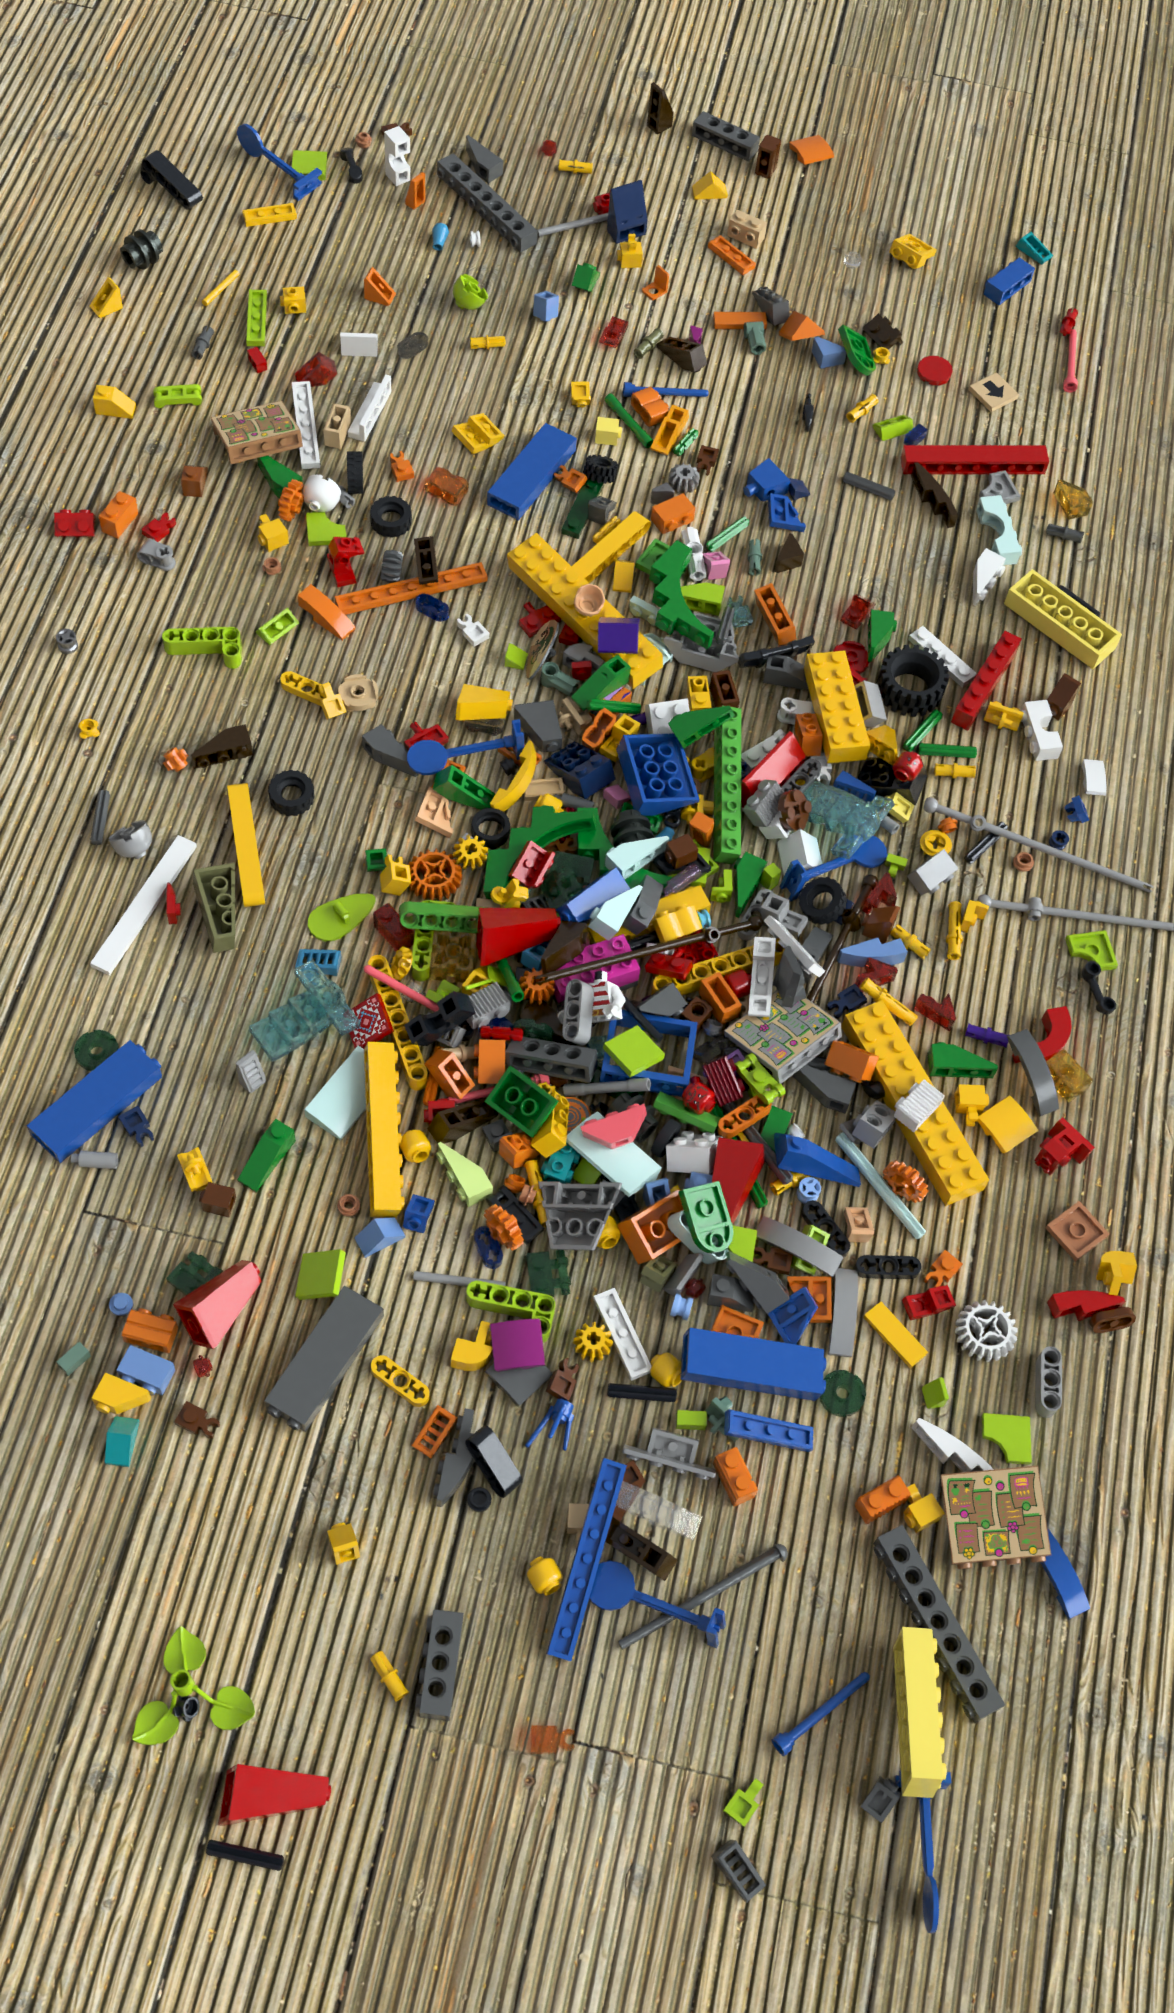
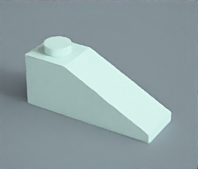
(634, 855)
(611, 915)

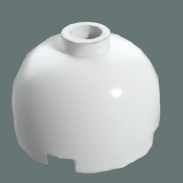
(321, 494)

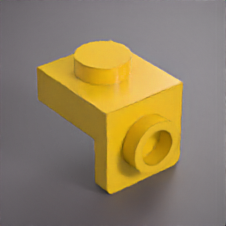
(580, 394)

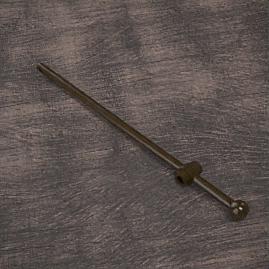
(851, 923)
(707, 935)

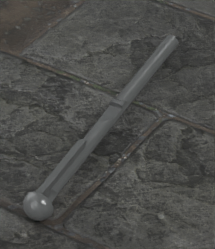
(777, 1552)

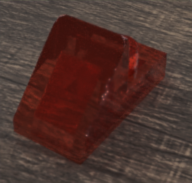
(857, 611)
(882, 893)
(877, 972)
(942, 1013)

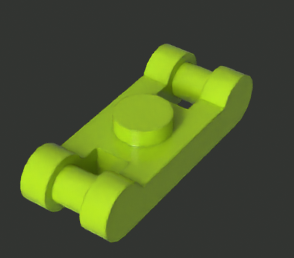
(177, 395)
(759, 1079)

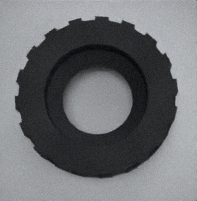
(355, 472)
(390, 504)
(291, 807)
(815, 888)

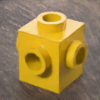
(293, 300)

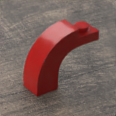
(1058, 1030)

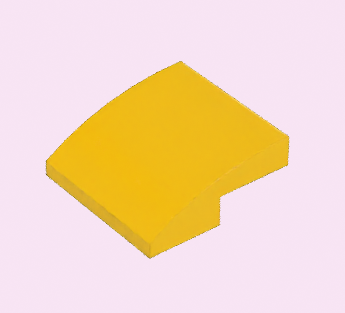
(477, 433)
(1007, 1124)

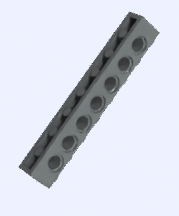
(487, 202)
(899, 1541)

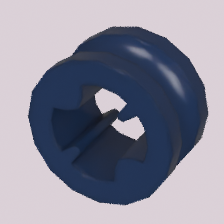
(1060, 835)

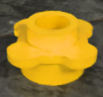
(881, 355)
(87, 724)

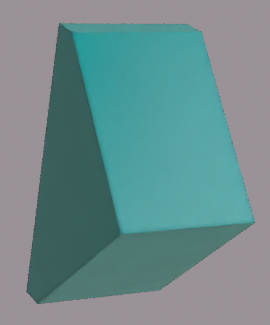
(121, 1441)

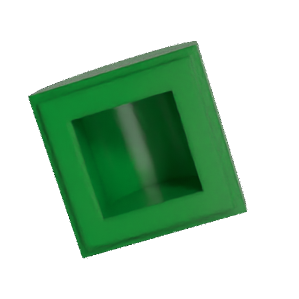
(375, 859)

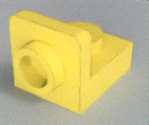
(902, 807)

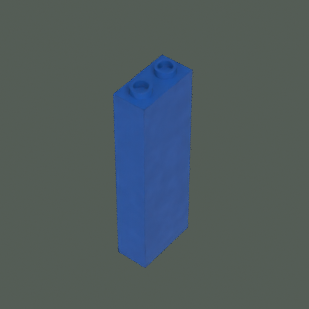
(531, 471)
(95, 1101)
(753, 1364)

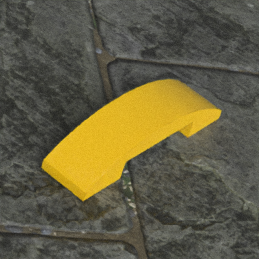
(506, 798)

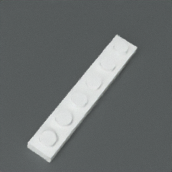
(305, 420)

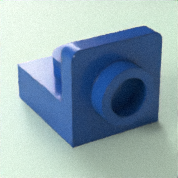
(418, 1213)

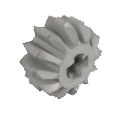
(684, 478)

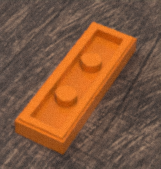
(731, 255)
(736, 320)

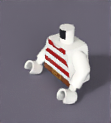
(607, 1000)

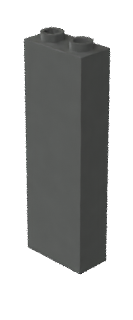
(323, 1359)

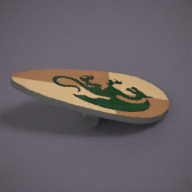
(542, 648)

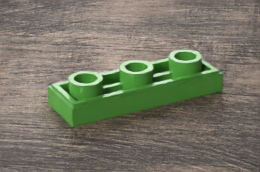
(669, 1105)

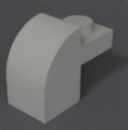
(779, 909)

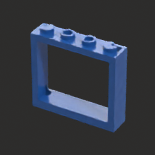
(659, 1081)

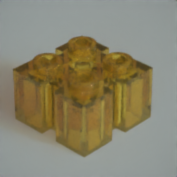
(452, 956)

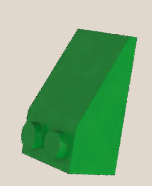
(521, 1101)

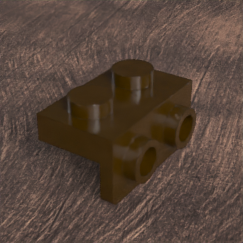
(882, 333)

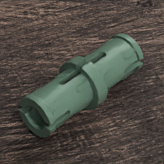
(754, 557)

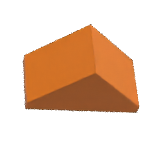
(377, 289)

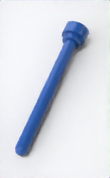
(629, 388)
(785, 1741)

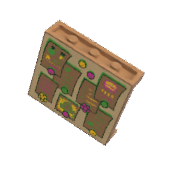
(257, 431)
(995, 1516)

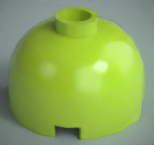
(468, 294)

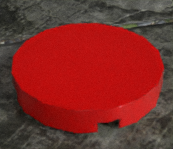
(934, 370)
(856, 655)

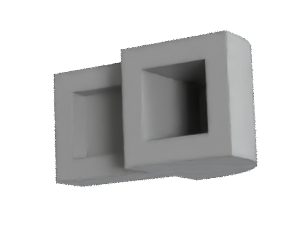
(581, 652)

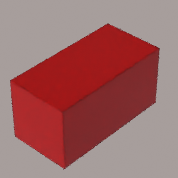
(257, 359)

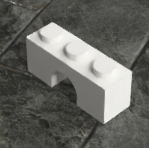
(396, 146)
(1043, 744)

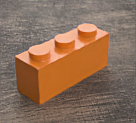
(775, 614)

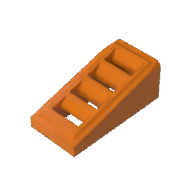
(416, 192)
(701, 828)
(428, 1427)

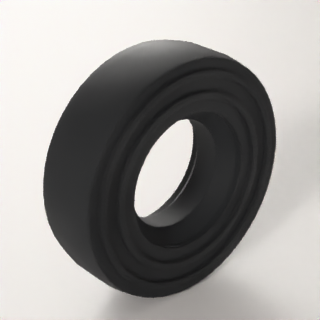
(665, 1136)

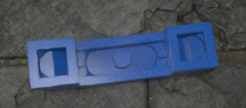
(1065, 1580)

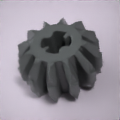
(391, 566)

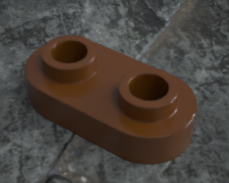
(1112, 1319)

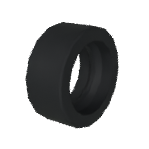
(491, 814)

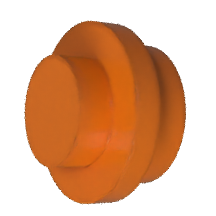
(948, 825)
(514, 1183)

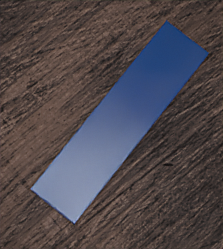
(768, 1430)

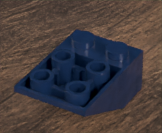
(627, 212)
(581, 769)

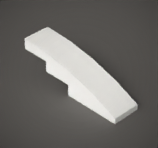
(948, 1447)

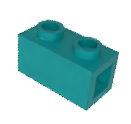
(560, 1165)

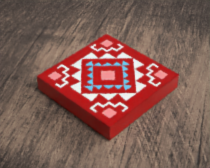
(374, 1021)

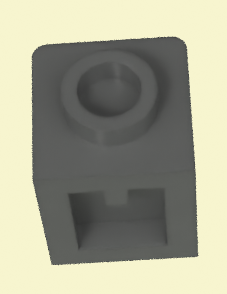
(494, 1132)
(881, 1798)

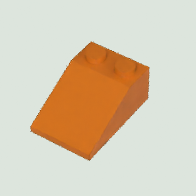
(648, 1230)

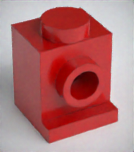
(601, 203)

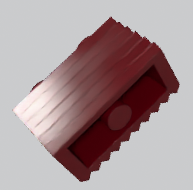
(723, 1080)

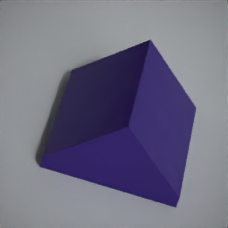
(618, 635)

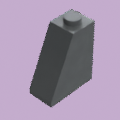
(540, 724)

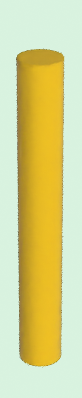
(215, 292)

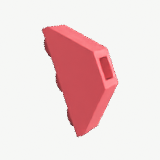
(616, 1128)

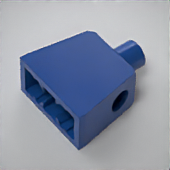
(765, 480)

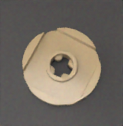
(358, 702)

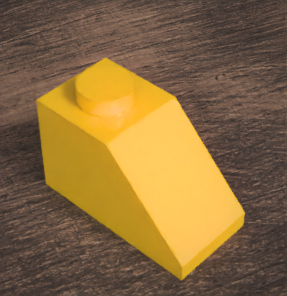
(112, 402)
(118, 1395)
(343, 1543)

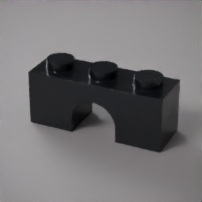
(452, 1011)

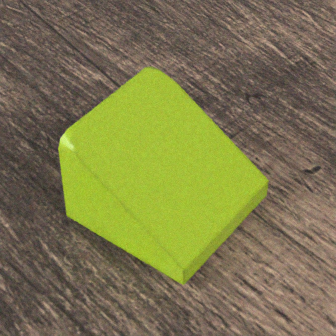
(515, 657)
(935, 1393)

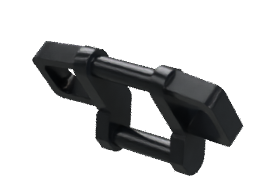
(759, 658)

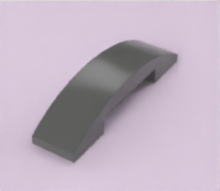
(1036, 1070)

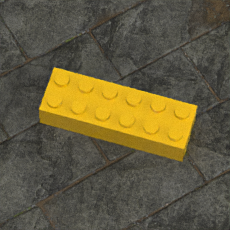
(836, 706)

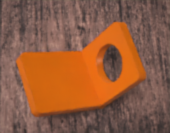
(660, 283)

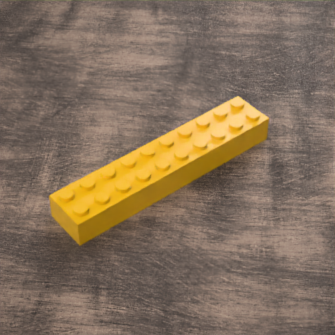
(557, 585)
(938, 1140)

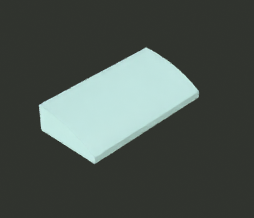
(341, 1098)
(623, 1164)

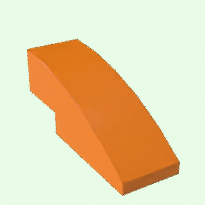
(325, 612)

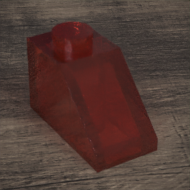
(317, 370)

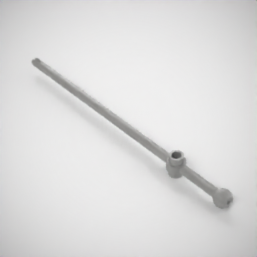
(931, 805)
(1036, 909)

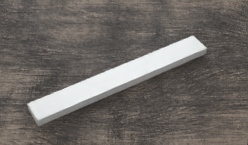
(143, 905)

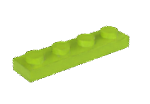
(256, 318)

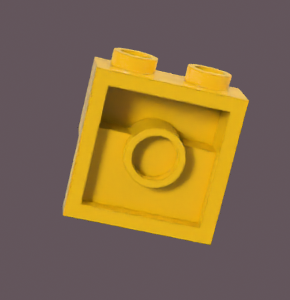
(911, 251)

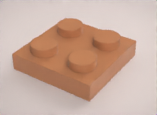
(1077, 1231)

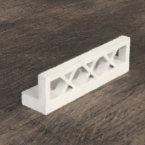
(370, 409)

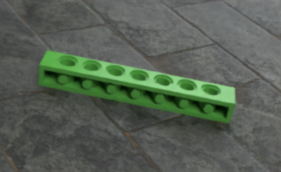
(727, 790)

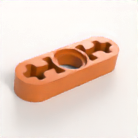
(740, 1125)

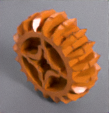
(433, 868)

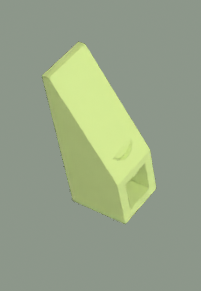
(469, 1178)

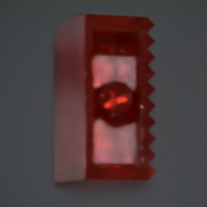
(388, 924)

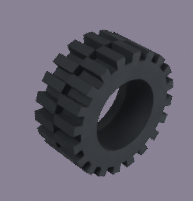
(917, 663)

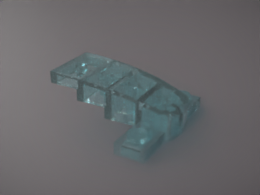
(846, 815)
(305, 1014)

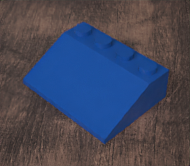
(656, 773)

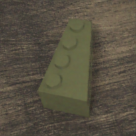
(216, 900)

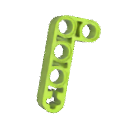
(205, 641)
(424, 941)
(509, 1305)

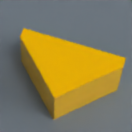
(709, 188)
(107, 299)
(623, 576)

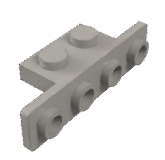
(671, 1450)

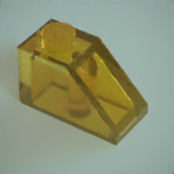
(1072, 499)

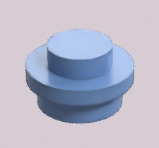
(121, 1304)

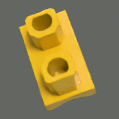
(1003, 716)
(702, 806)
(510, 895)
(194, 1169)

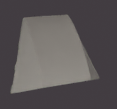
(711, 659)
(577, 1213)

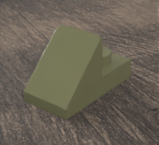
(657, 1272)

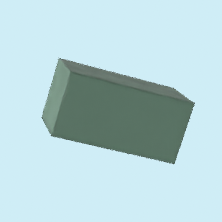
(73, 1359)

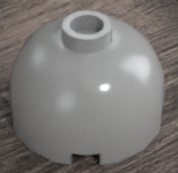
(132, 841)

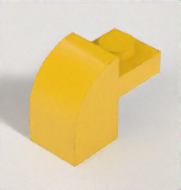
(624, 726)
(1116, 1268)
(473, 1355)

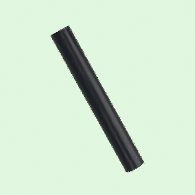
(639, 1017)

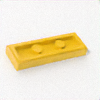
(269, 214)
(895, 1334)

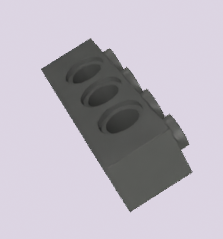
(725, 136)
(552, 1059)
(440, 1706)

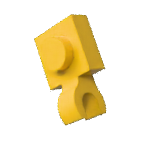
(331, 704)

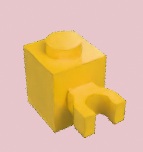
(630, 253)
(272, 533)
(395, 876)
(970, 1101)
(922, 1511)

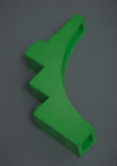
(674, 611)
(545, 828)
(596, 845)

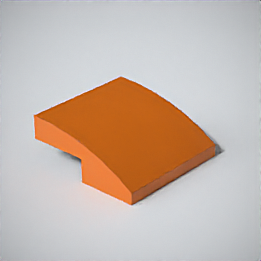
(811, 149)

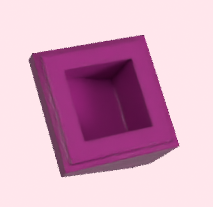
(695, 334)

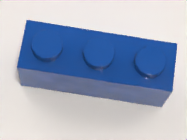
(1008, 281)

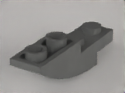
(455, 1466)

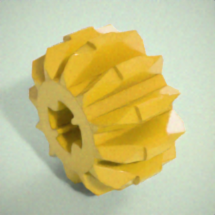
(464, 847)
(601, 1340)

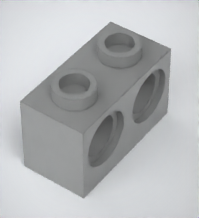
(873, 1123)

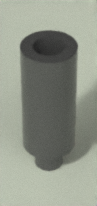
(574, 802)

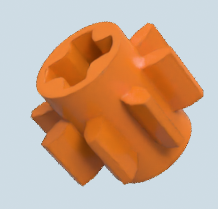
(175, 759)

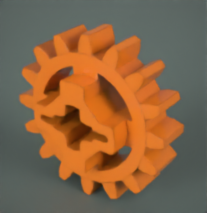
(291, 500)
(905, 1181)
(503, 1227)

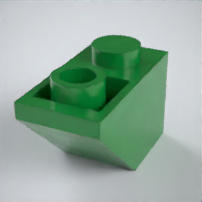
(585, 277)

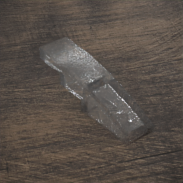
(658, 1511)

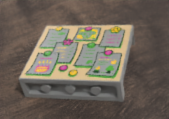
(787, 1037)

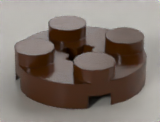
(794, 810)

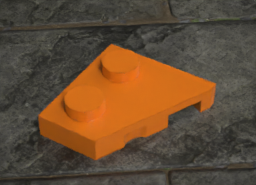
(820, 1291)

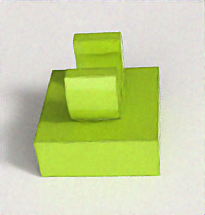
(895, 863)

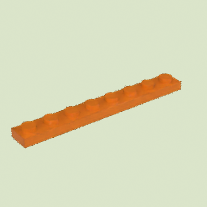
(410, 589)

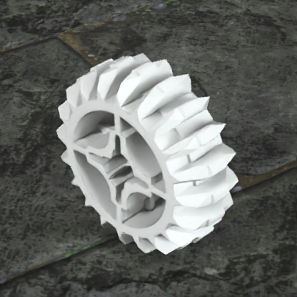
(1004, 1342)

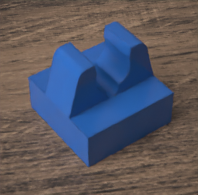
(1079, 809)

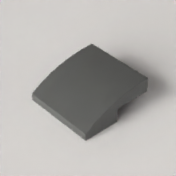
(519, 1383)

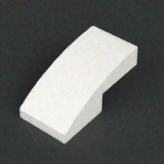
(1095, 777)

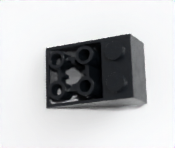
(881, 777)

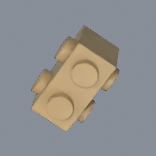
(747, 229)

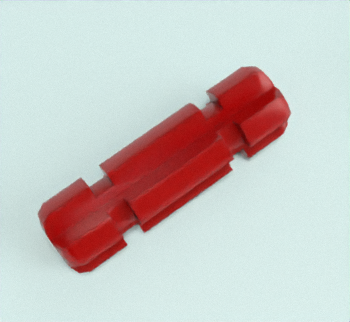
(501, 1033)

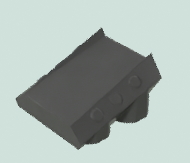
(789, 979)

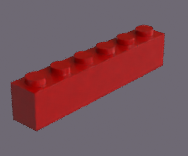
(986, 680)

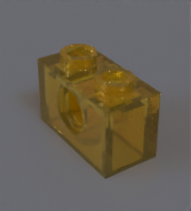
(1078, 1078)

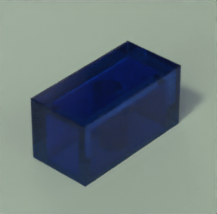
(916, 435)

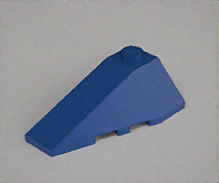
(810, 1159)

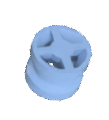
(808, 1185)
(681, 1307)

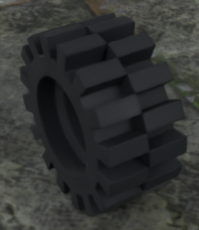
(600, 469)

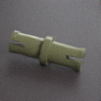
(648, 343)

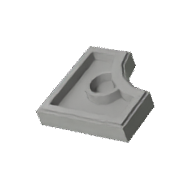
(1001, 485)

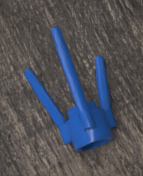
(560, 1413)

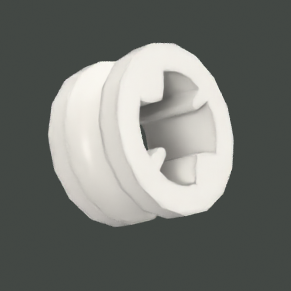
(475, 239)

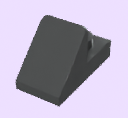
(599, 509)

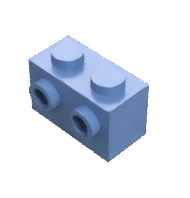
(146, 1370)

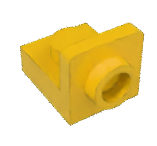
(973, 911)

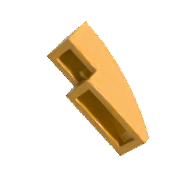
(670, 430)

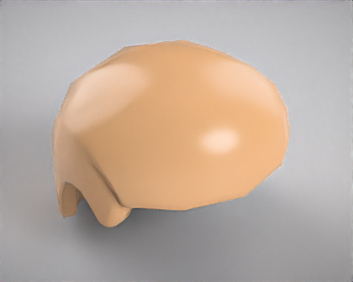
(589, 600)

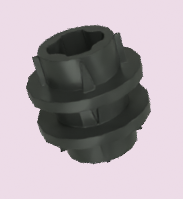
(141, 249)
(630, 827)
(649, 1123)

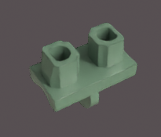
(716, 1415)

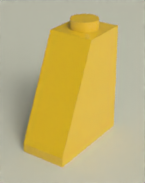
(482, 703)

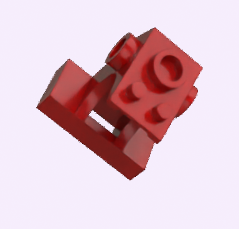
(339, 556)
(1064, 1143)

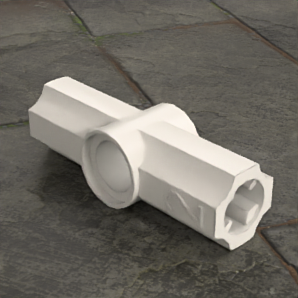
(696, 566)

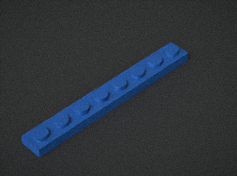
(586, 1560)

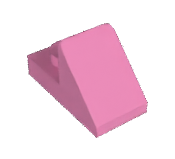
(716, 564)

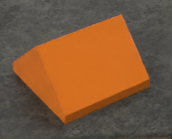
(800, 327)

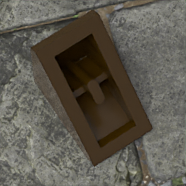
(790, 555)

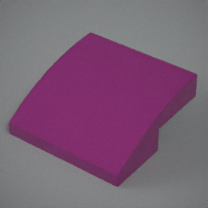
(517, 1344)

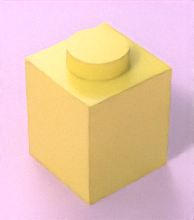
(607, 431)

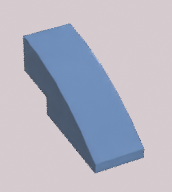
(889, 953)

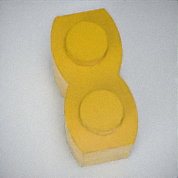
(677, 924)

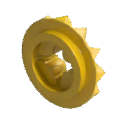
(928, 839)
(401, 963)

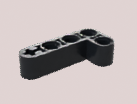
(159, 168)

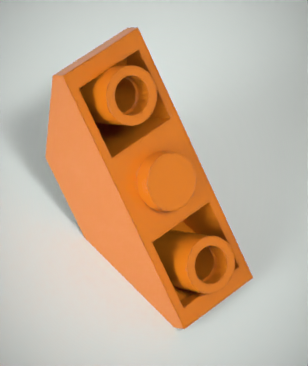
(517, 1149)

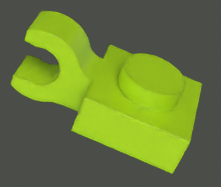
(742, 1804)

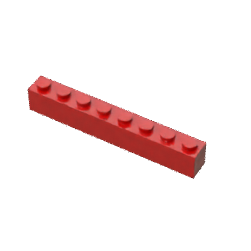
(976, 459)

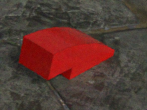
(1082, 1303)

